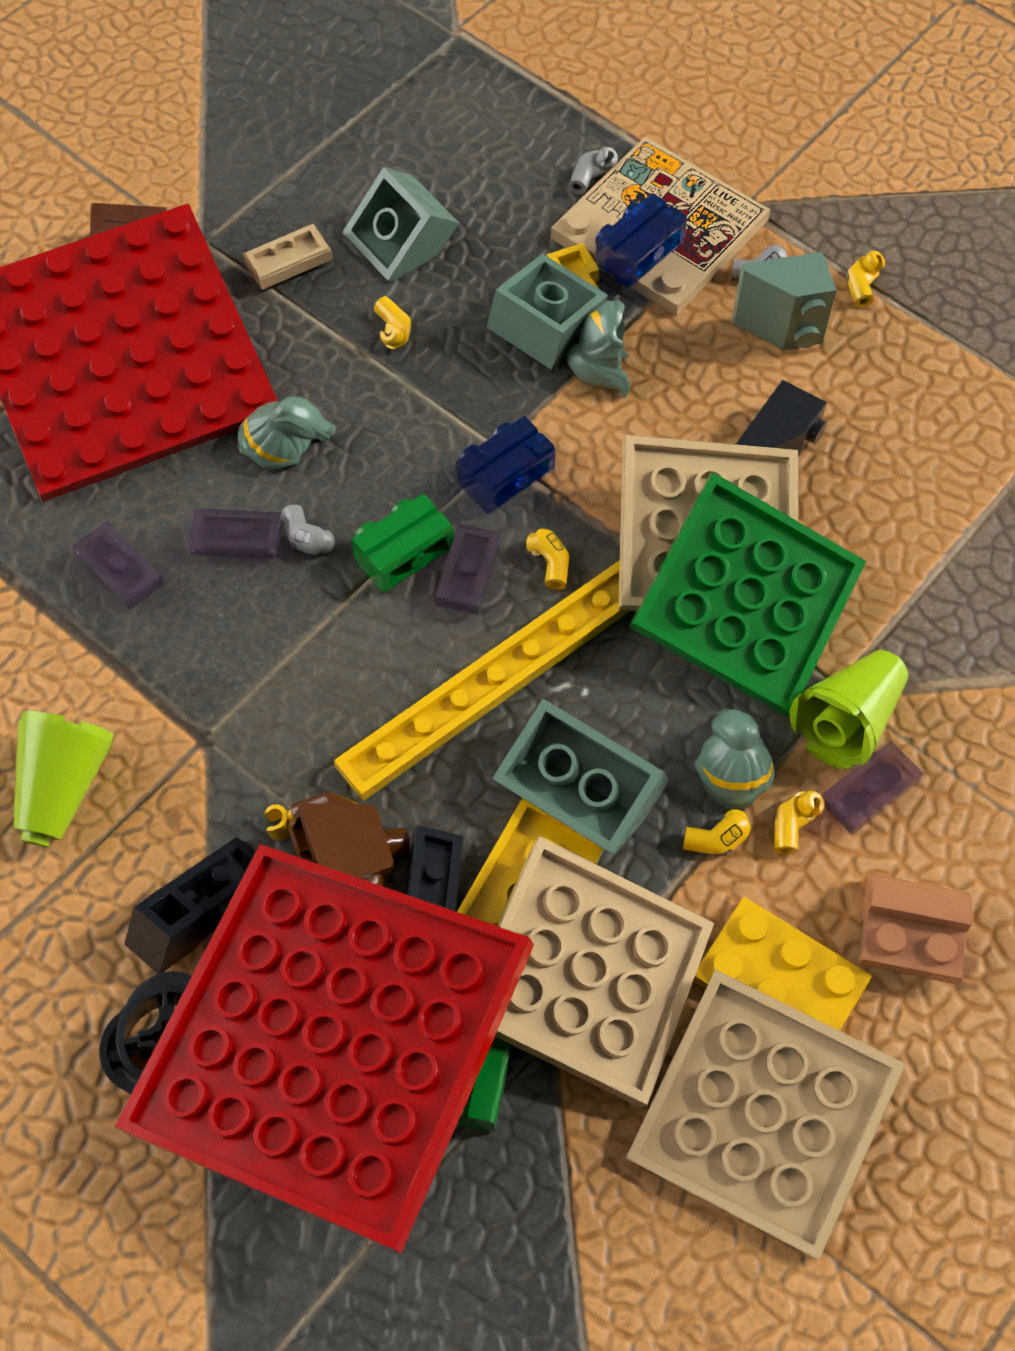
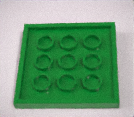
(748, 594)

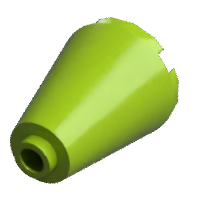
(850, 709)
(54, 773)

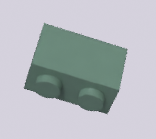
(399, 224)
(785, 300)
(543, 310)

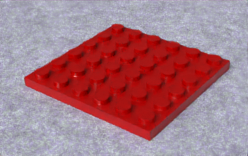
(122, 352)
(328, 1043)

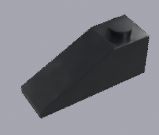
(787, 420)
(187, 908)

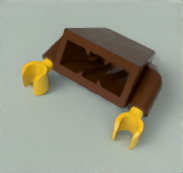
(340, 835)

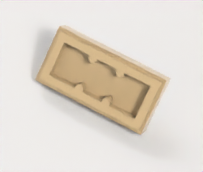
(287, 256)

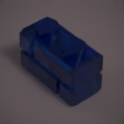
(639, 239)
(505, 464)

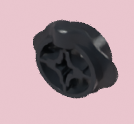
(115, 1046)

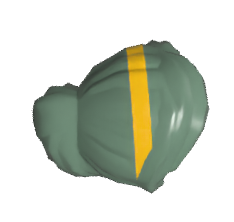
(600, 349)
(282, 432)
(735, 761)

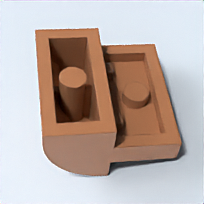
(914, 928)

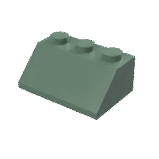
(581, 777)

